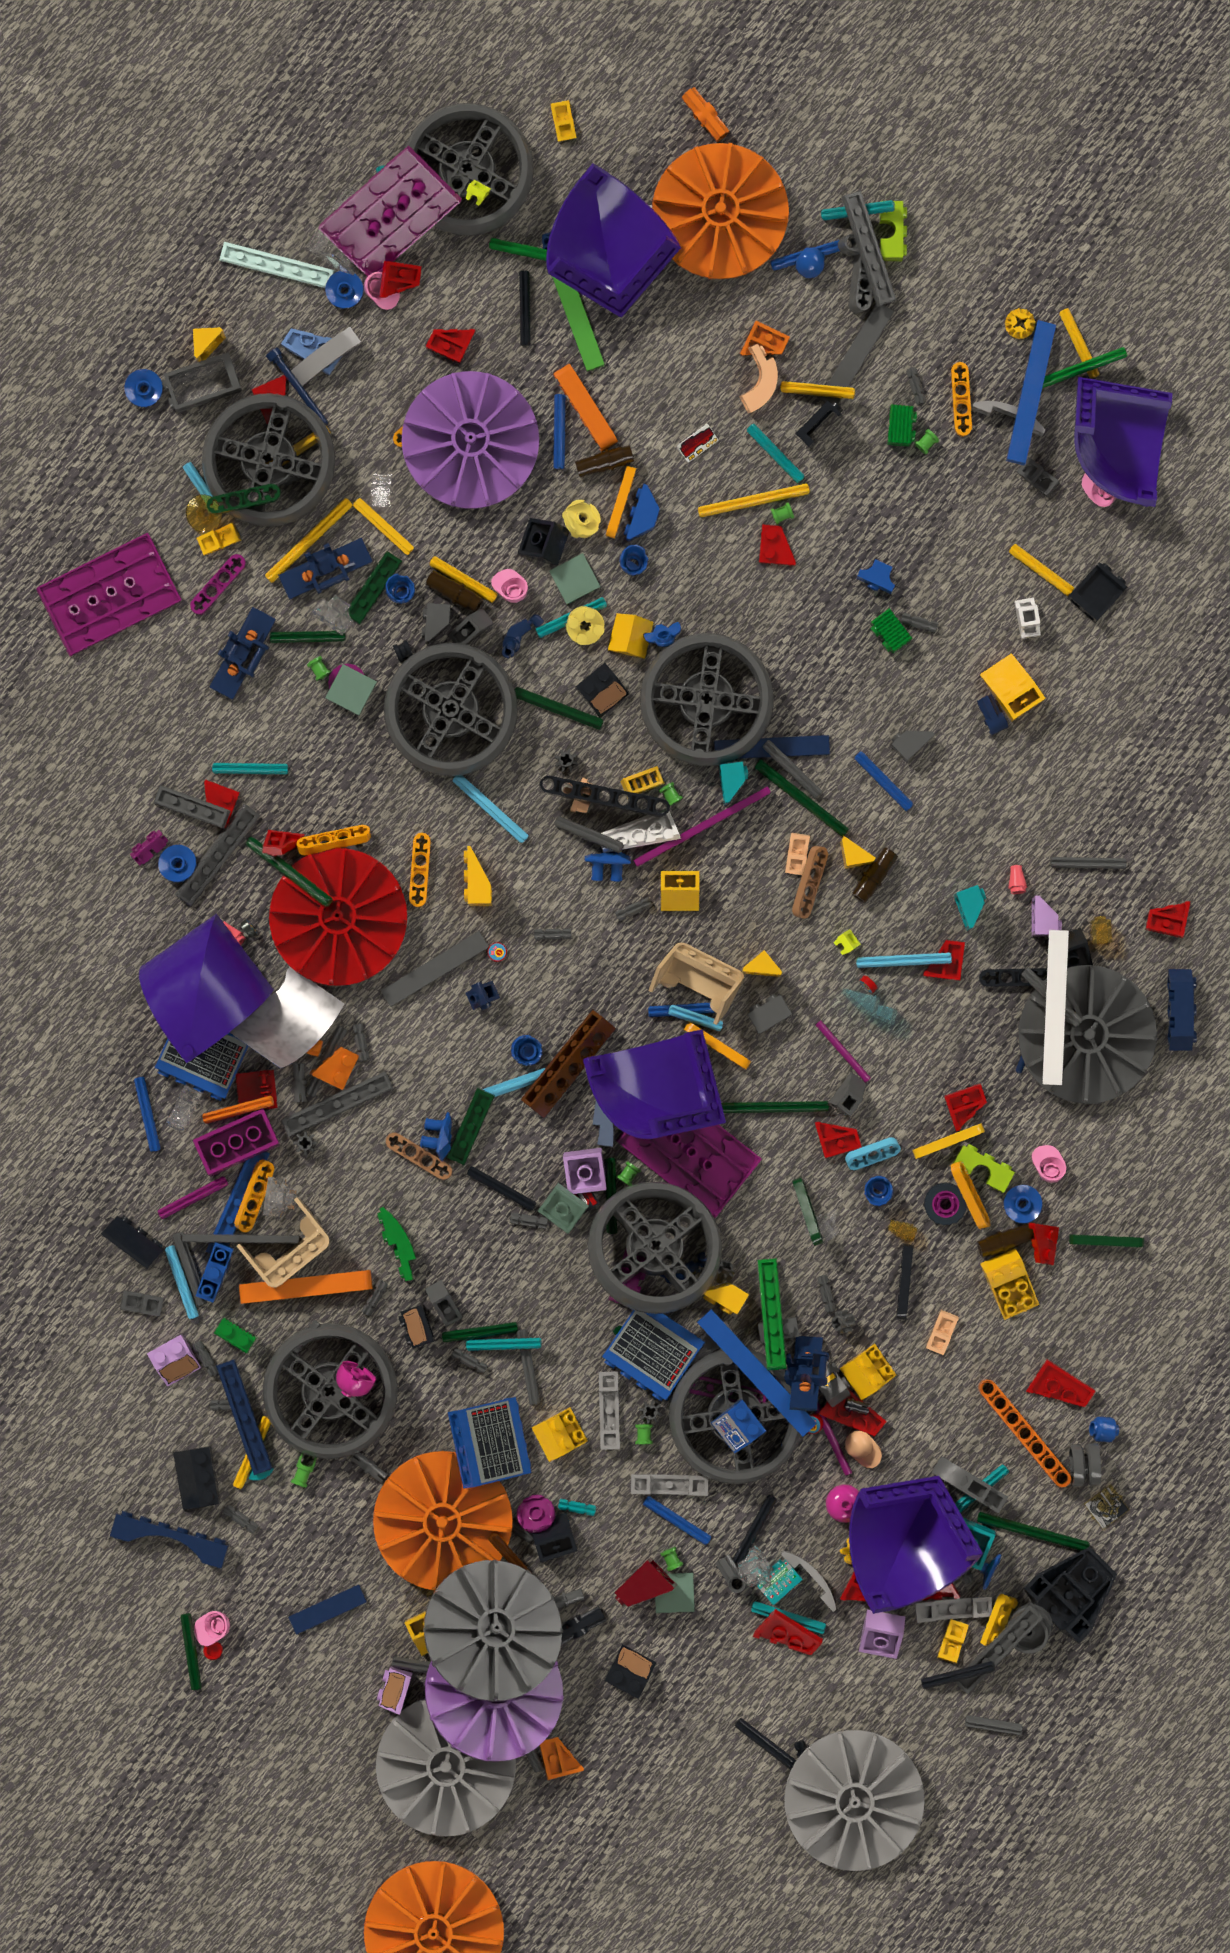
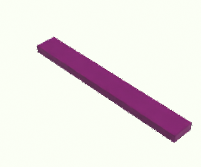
(702, 826)

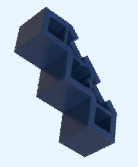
(1181, 1009)

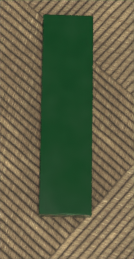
(373, 587)
(470, 1126)

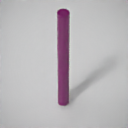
(842, 1050)
(834, 1444)

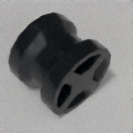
(402, 651)

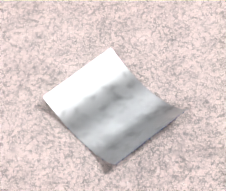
(289, 1020)

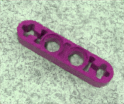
(215, 582)

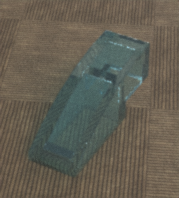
(870, 1005)

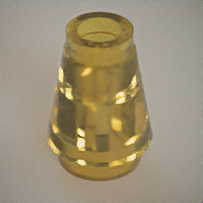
(903, 1230)

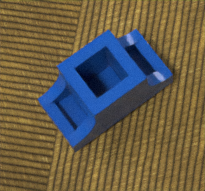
(877, 577)

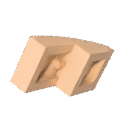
(797, 853)
(942, 1332)

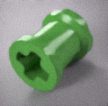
(926, 441)
(782, 513)
(318, 668)
(671, 794)
(628, 1173)
(643, 1433)
(671, 1558)

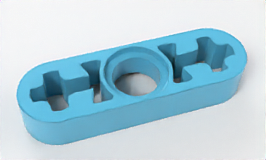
(868, 1160)

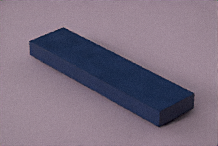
(327, 1609)

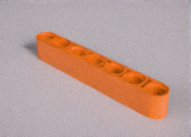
(306, 1286)
(1031, 1439)

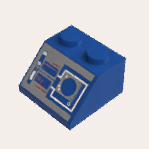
(738, 1426)

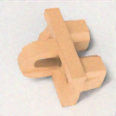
(579, 805)

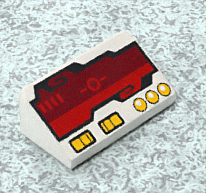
(697, 443)

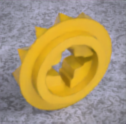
(1019, 332)

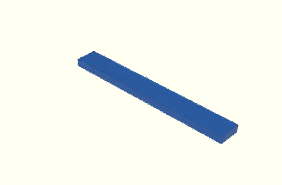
(1031, 392)
(755, 1371)

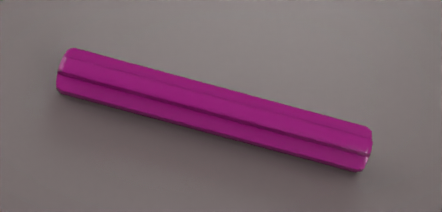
(192, 1197)

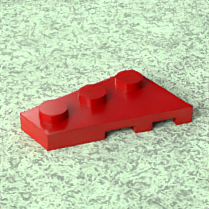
(1061, 1385)
(870, 1424)
(784, 1630)

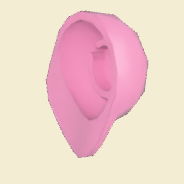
(372, 289)
(1093, 492)
(510, 585)
(1049, 1163)
(211, 1628)

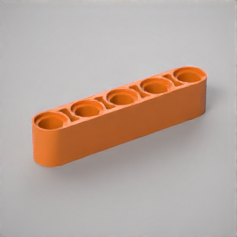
(586, 407)

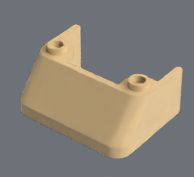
(700, 973)
(278, 1271)

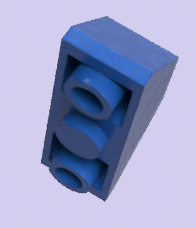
(643, 515)
(215, 1272)

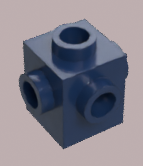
(478, 995)

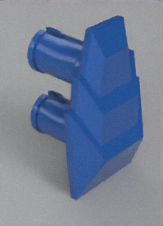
(613, 858)
(442, 1143)

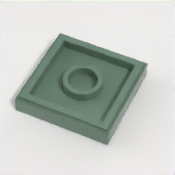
(574, 579)
(351, 690)
(563, 1208)
(680, 1598)

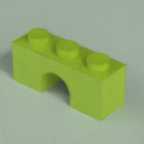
(893, 248)
(998, 1174)

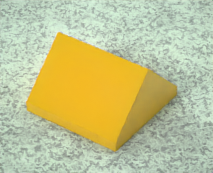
(206, 341)
(628, 635)
(854, 855)
(762, 965)

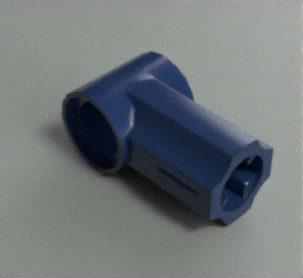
(993, 717)

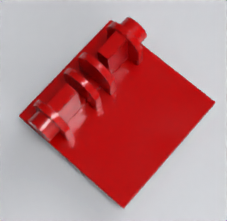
(256, 1085)

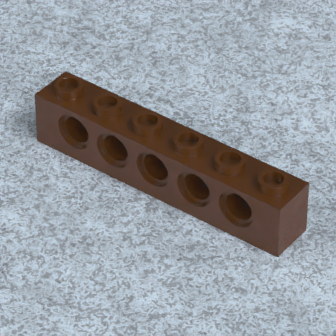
(568, 1063)

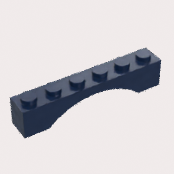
(209, 1551)

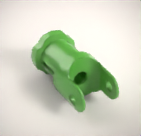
(302, 1472)

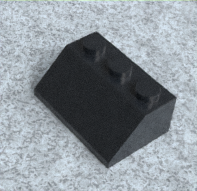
(133, 1241)
(197, 1477)

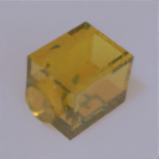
(1100, 930)

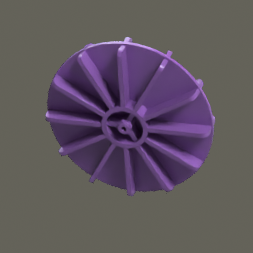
(470, 439)
(495, 1728)

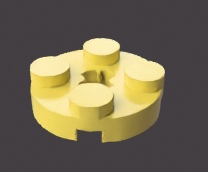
(575, 526)
(583, 636)

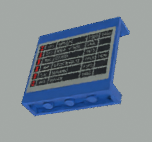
(208, 1071)
(653, 1352)
(489, 1442)

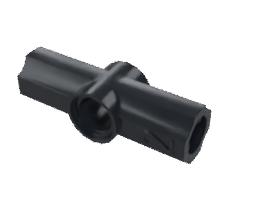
(582, 1624)

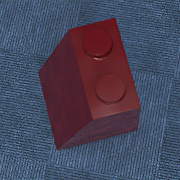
(644, 1584)

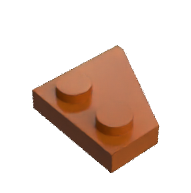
(767, 337)
(336, 1068)
(558, 1759)

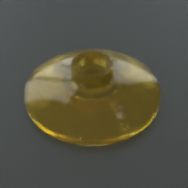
(196, 516)

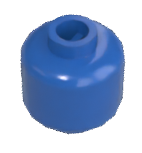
(1103, 1429)

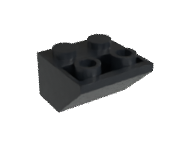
(556, 1540)

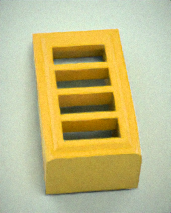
(626, 786)

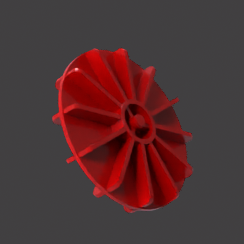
(354, 933)

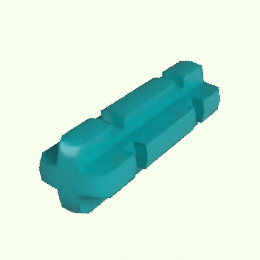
(577, 1507)

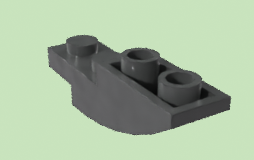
(969, 1484)

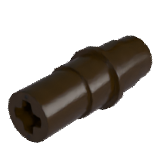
(605, 461)
(454, 591)
(874, 875)
(1005, 1240)

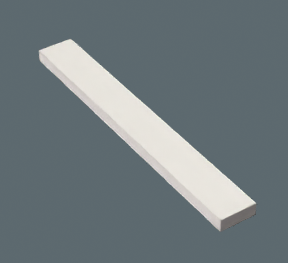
(1055, 1007)

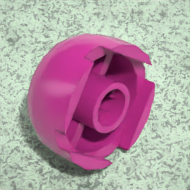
(354, 1380)
(840, 1502)

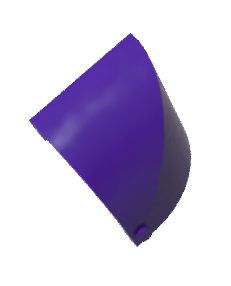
(608, 242)
(1121, 437)
(202, 987)
(657, 1087)
(908, 1542)

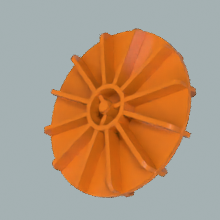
(722, 210)
(433, 1524)
(434, 1911)

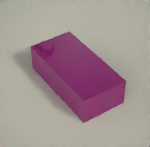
(236, 1142)

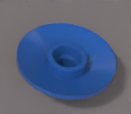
(343, 280)
(141, 378)
(170, 857)
(1032, 1199)
(988, 1570)

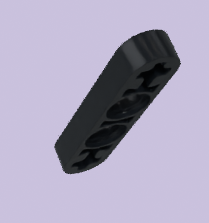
(1015, 973)
(904, 1283)

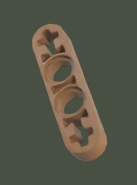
(807, 880)
(417, 1158)

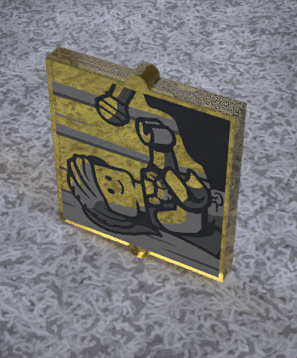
(1106, 1506)

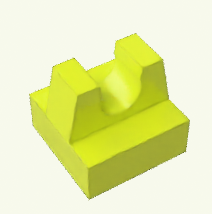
(479, 190)
(848, 940)

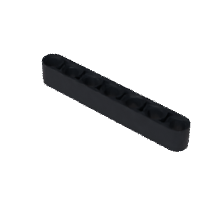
(613, 796)

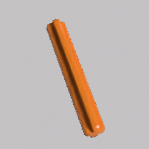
(238, 1109)

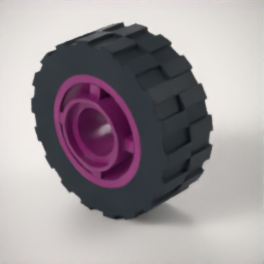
(933, 1199)

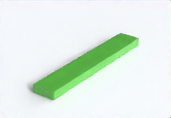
(580, 326)

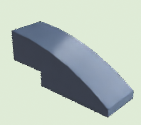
(606, 1127)

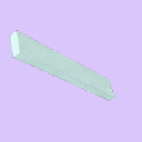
(275, 265)

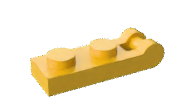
(998, 1618)

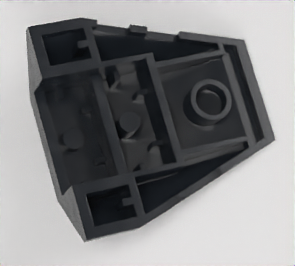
(1073, 1592)

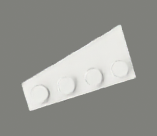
(644, 831)

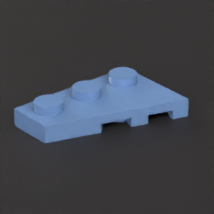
(304, 344)

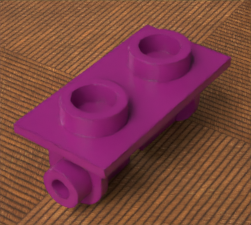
(142, 851)

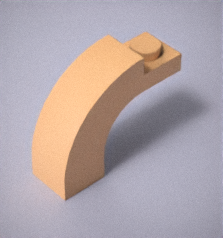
(766, 382)

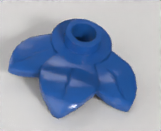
(663, 635)

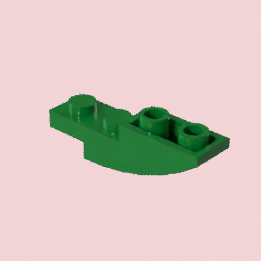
(395, 1234)

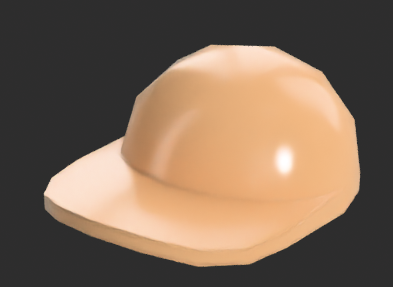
(863, 1449)

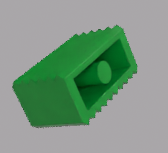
(900, 425)
(890, 631)
(235, 1335)

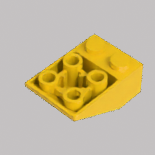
(1012, 687)
(479, 888)
(1009, 1283)

